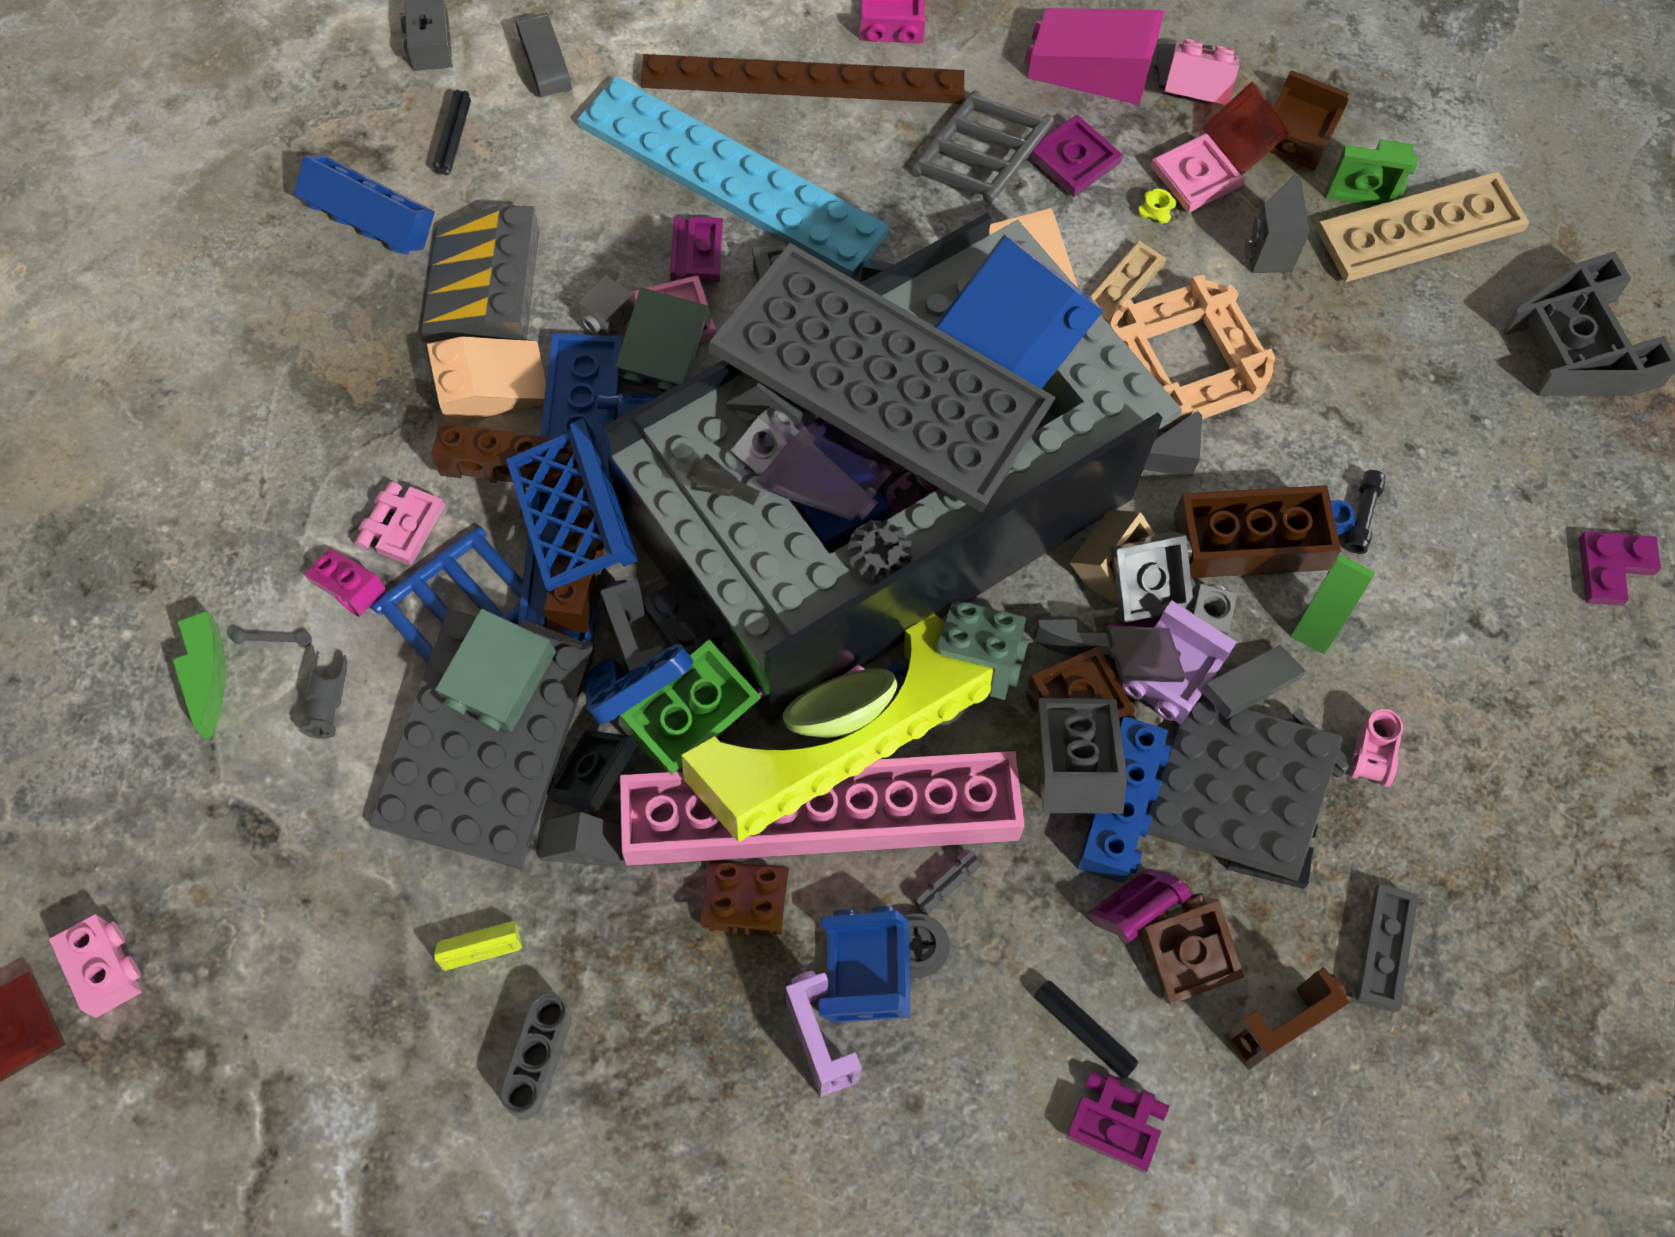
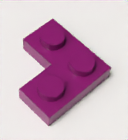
(1609, 558)

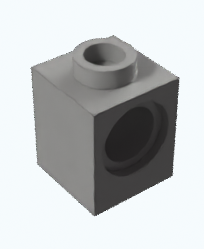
(606, 308)
(752, 447)
(1217, 599)

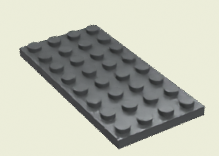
(883, 376)

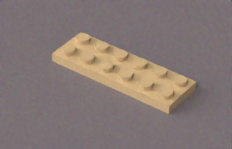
(1422, 226)

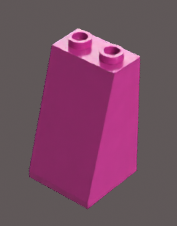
(1095, 50)

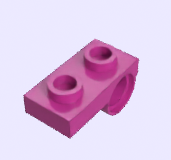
(346, 581)

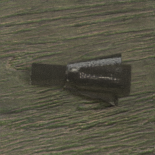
(713, 478)

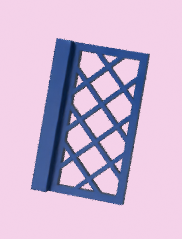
(602, 498)

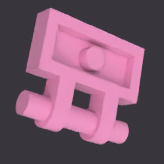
(407, 529)

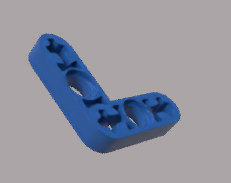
(612, 692)

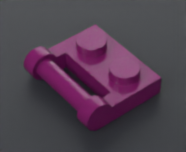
(1138, 903)

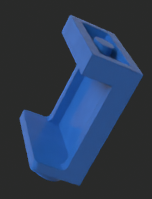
(867, 966)

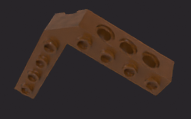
(483, 454)

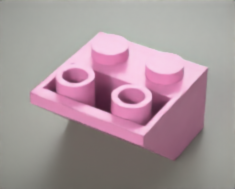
(1202, 72)

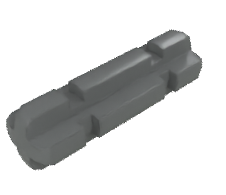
(946, 881)

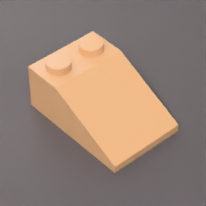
(486, 377)

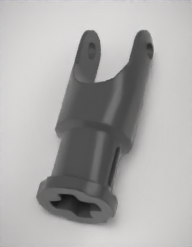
(322, 699)

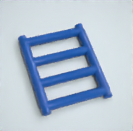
(447, 561)

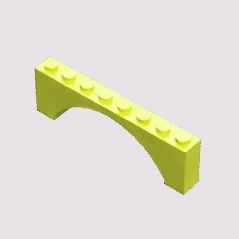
(759, 786)

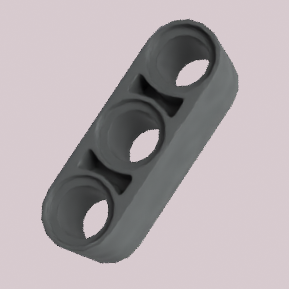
(543, 54)
(535, 1035)

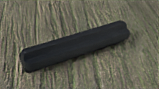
(451, 132)
(1086, 1029)

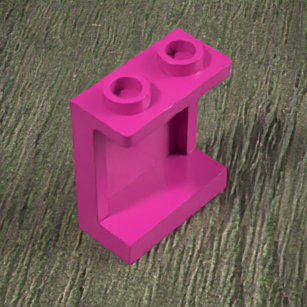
(892, 21)

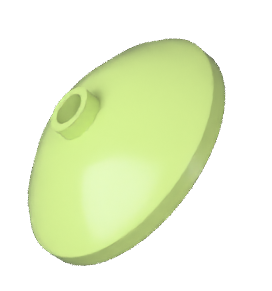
(841, 704)

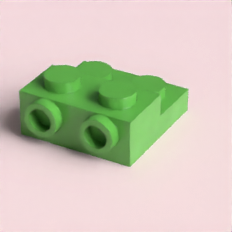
(1372, 174)

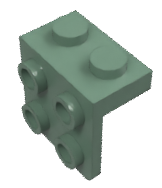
(985, 639)

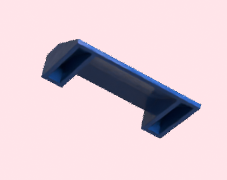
(1020, 313)

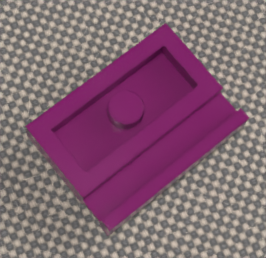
(696, 248)

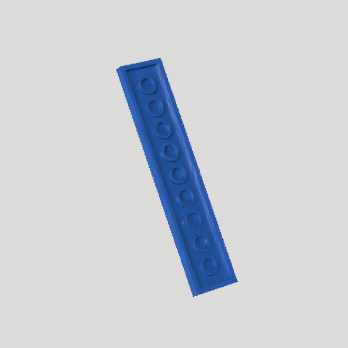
(576, 374)

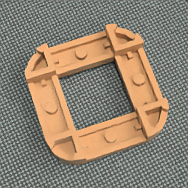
(1217, 307)

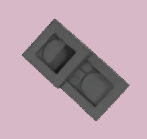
(1063, 638)

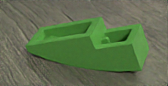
(1332, 604)
(202, 671)

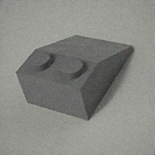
(1081, 756)

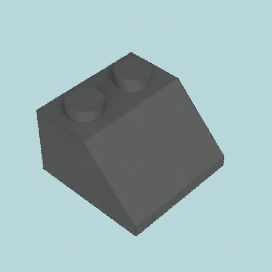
(1279, 230)

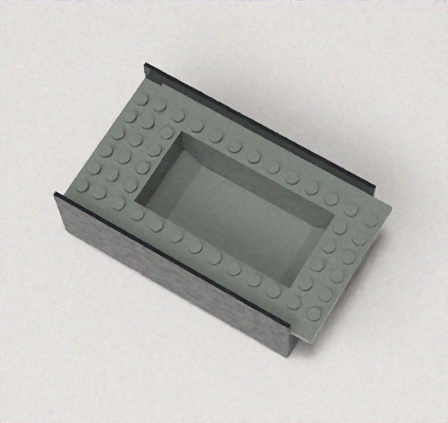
(799, 610)

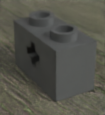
(427, 34)

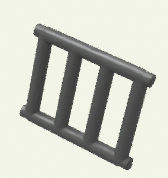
(1005, 168)

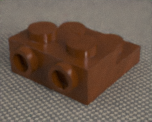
(1082, 678)
(1191, 949)

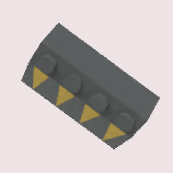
(482, 275)

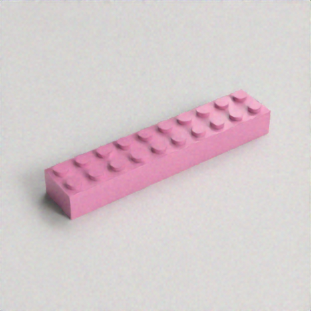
(881, 808)

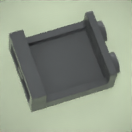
(624, 604)

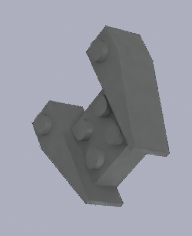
(1585, 339)

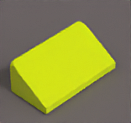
(478, 946)

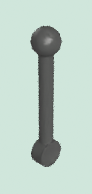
(303, 638)

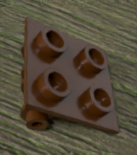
(744, 898)

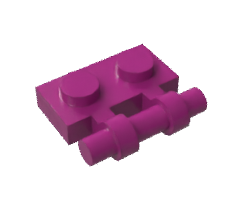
(1112, 1132)

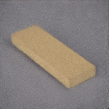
(1127, 278)

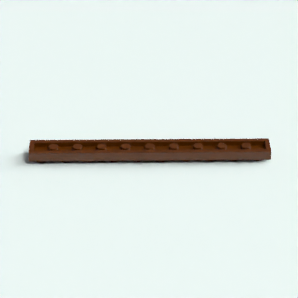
(802, 78)

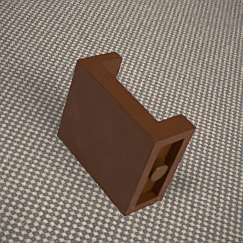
(1311, 115)
(1257, 1042)

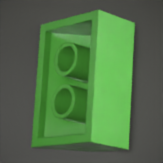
(689, 708)

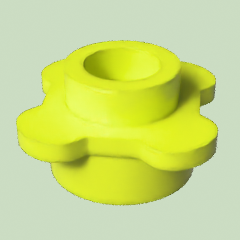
(1154, 199)

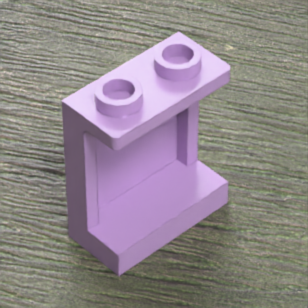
(1201, 657)
(827, 1074)

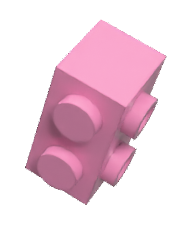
(96, 965)

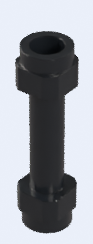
(1359, 535)

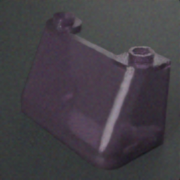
(829, 471)

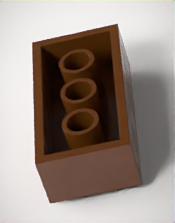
(1258, 531)

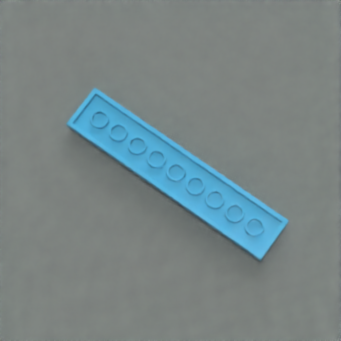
(734, 176)

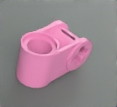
(1376, 755)

